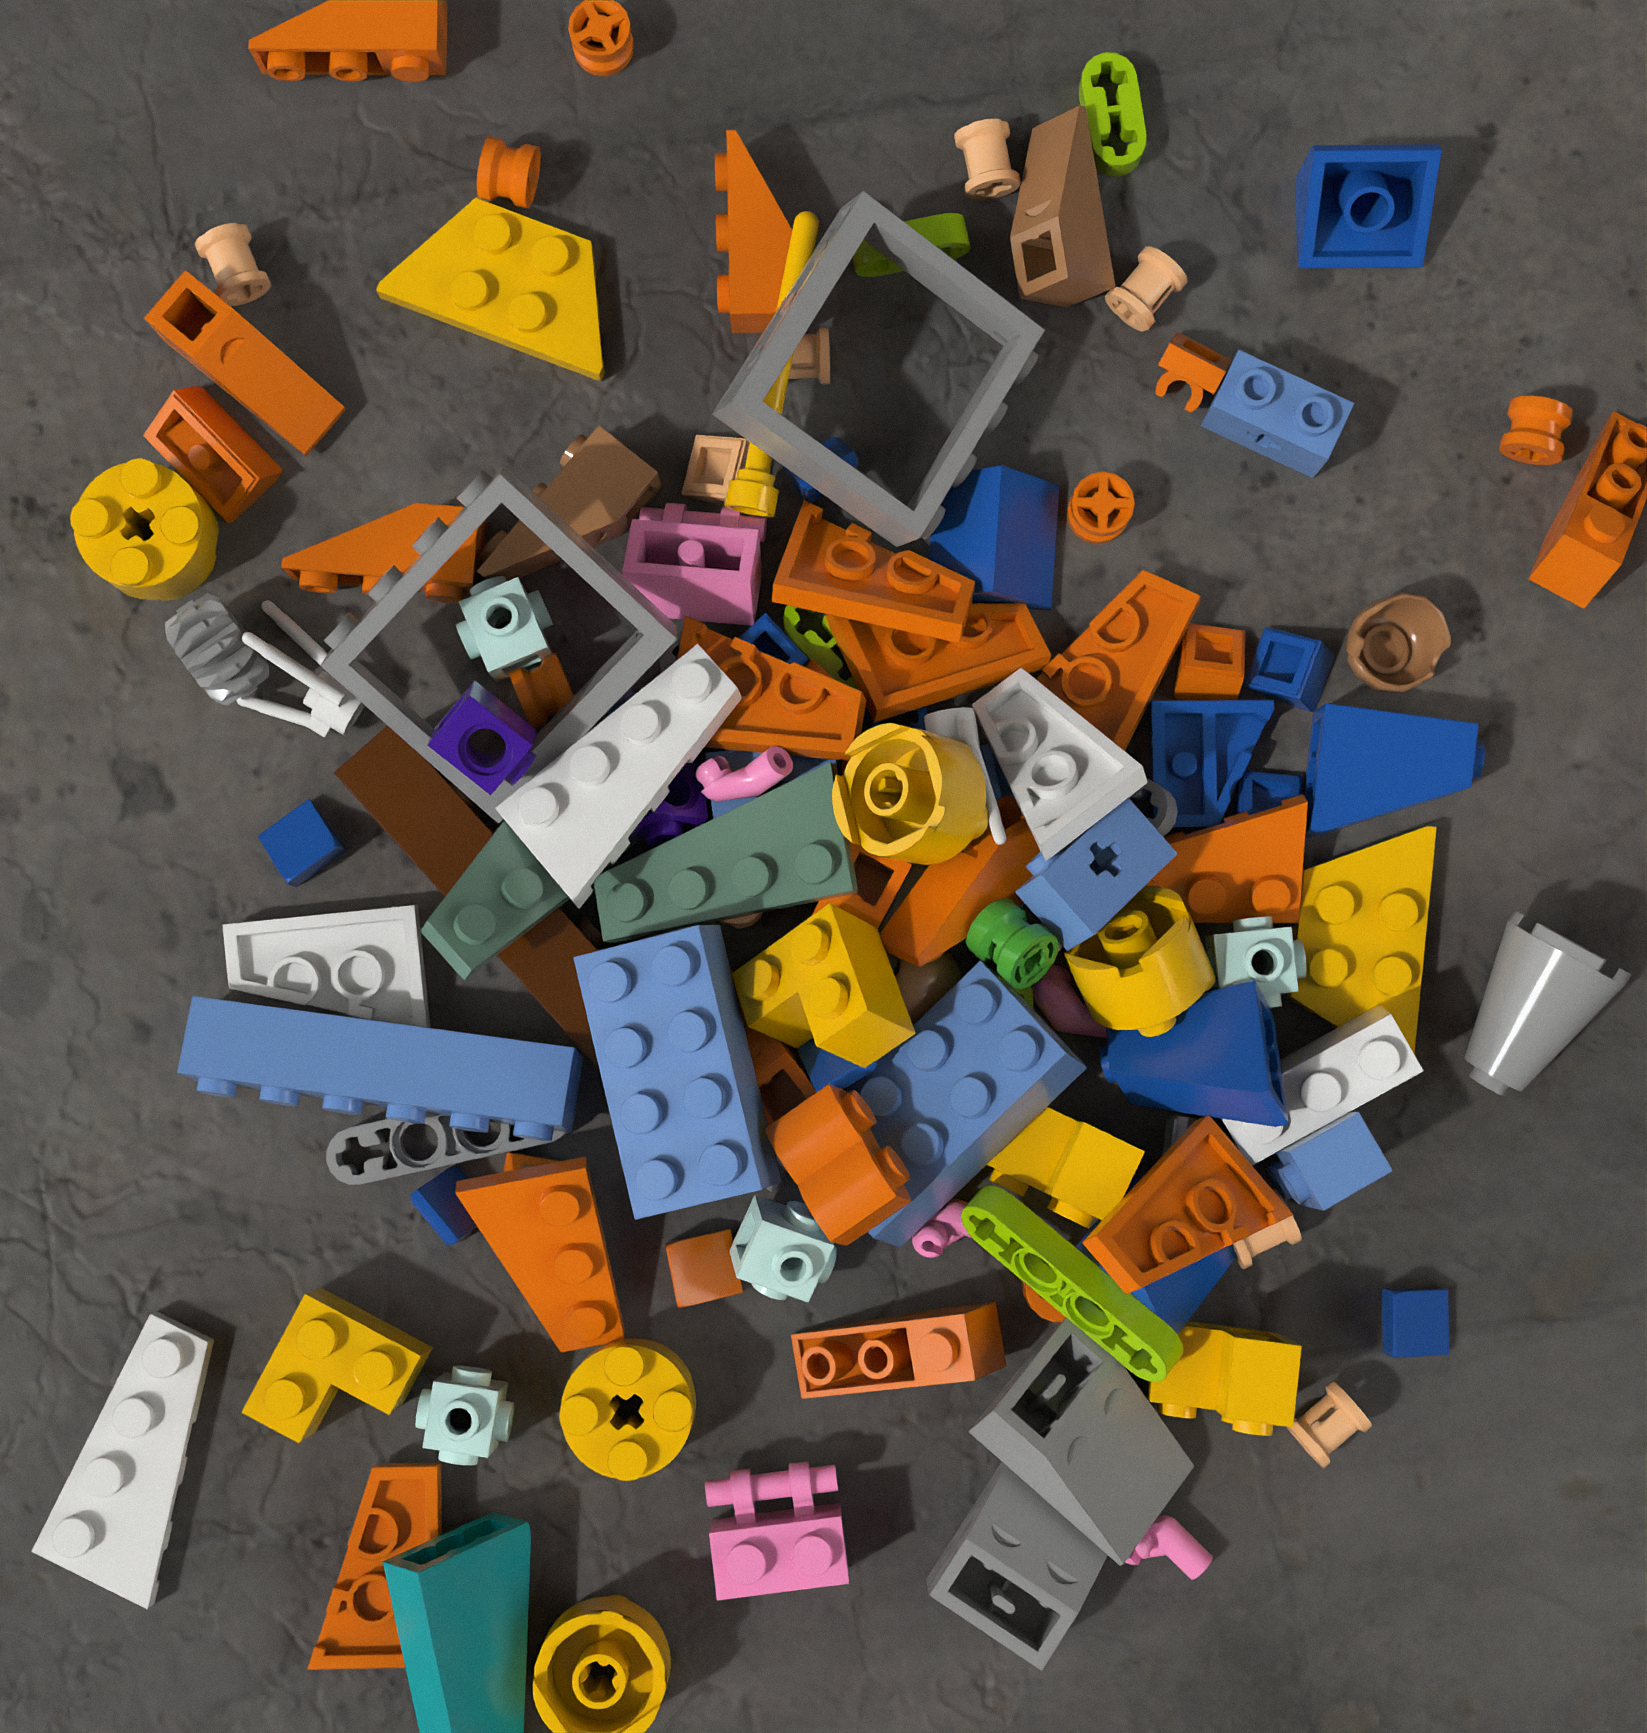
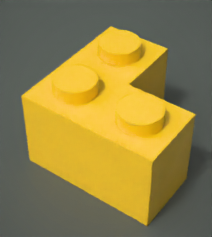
(827, 985)
(1069, 1161)
(331, 1349)
(1232, 1370)

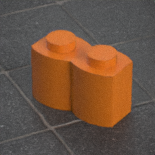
(838, 1163)

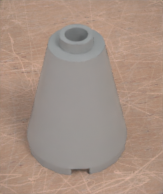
(1535, 1004)

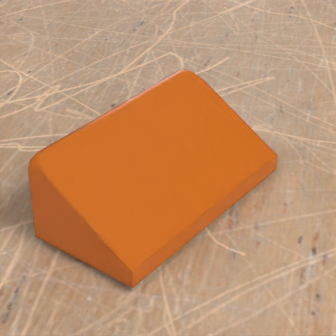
(212, 451)

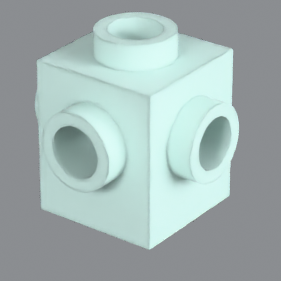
(517, 644)
(1281, 956)
(782, 1250)
(484, 1400)

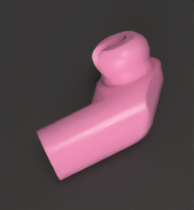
(750, 781)
(1063, 1006)
(941, 1230)
(1172, 1540)

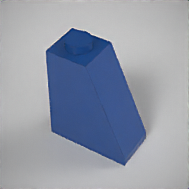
(1383, 763)
(1211, 1062)

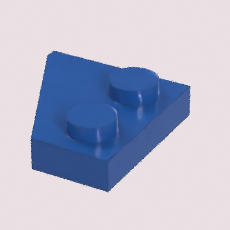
(1202, 753)

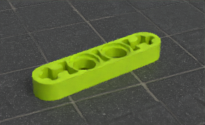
(1072, 1283)

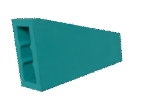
(465, 1625)

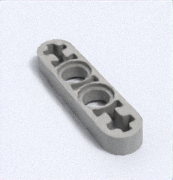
(452, 1148)

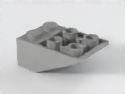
(1085, 1440)
(1017, 1569)

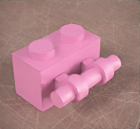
(697, 562)
(776, 1548)

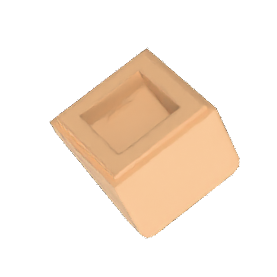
(712, 465)

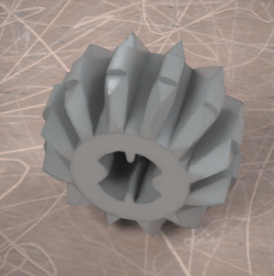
(212, 649)

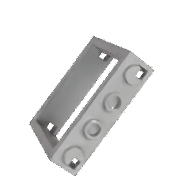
(749, 416)
(435, 547)

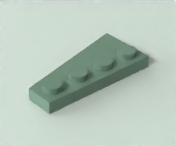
(741, 864)
(495, 902)

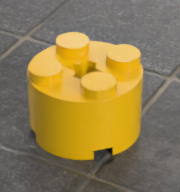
(118, 509)
(910, 795)
(1143, 964)
(628, 1446)
(614, 1634)

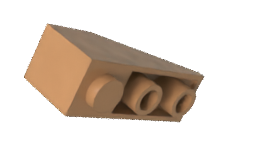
(1059, 217)
(593, 493)

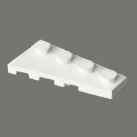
(603, 785)
(124, 1485)

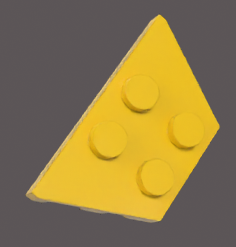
(507, 284)
(1367, 931)

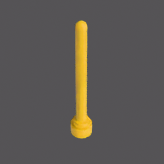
(754, 486)

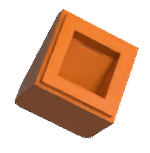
(1210, 664)
(702, 1268)

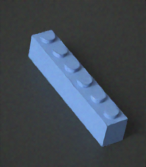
(382, 1066)

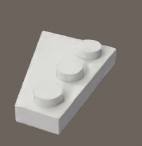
(1054, 761)
(335, 961)

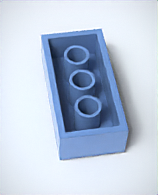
(677, 1070)
(962, 1091)

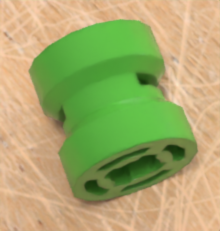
(1017, 948)

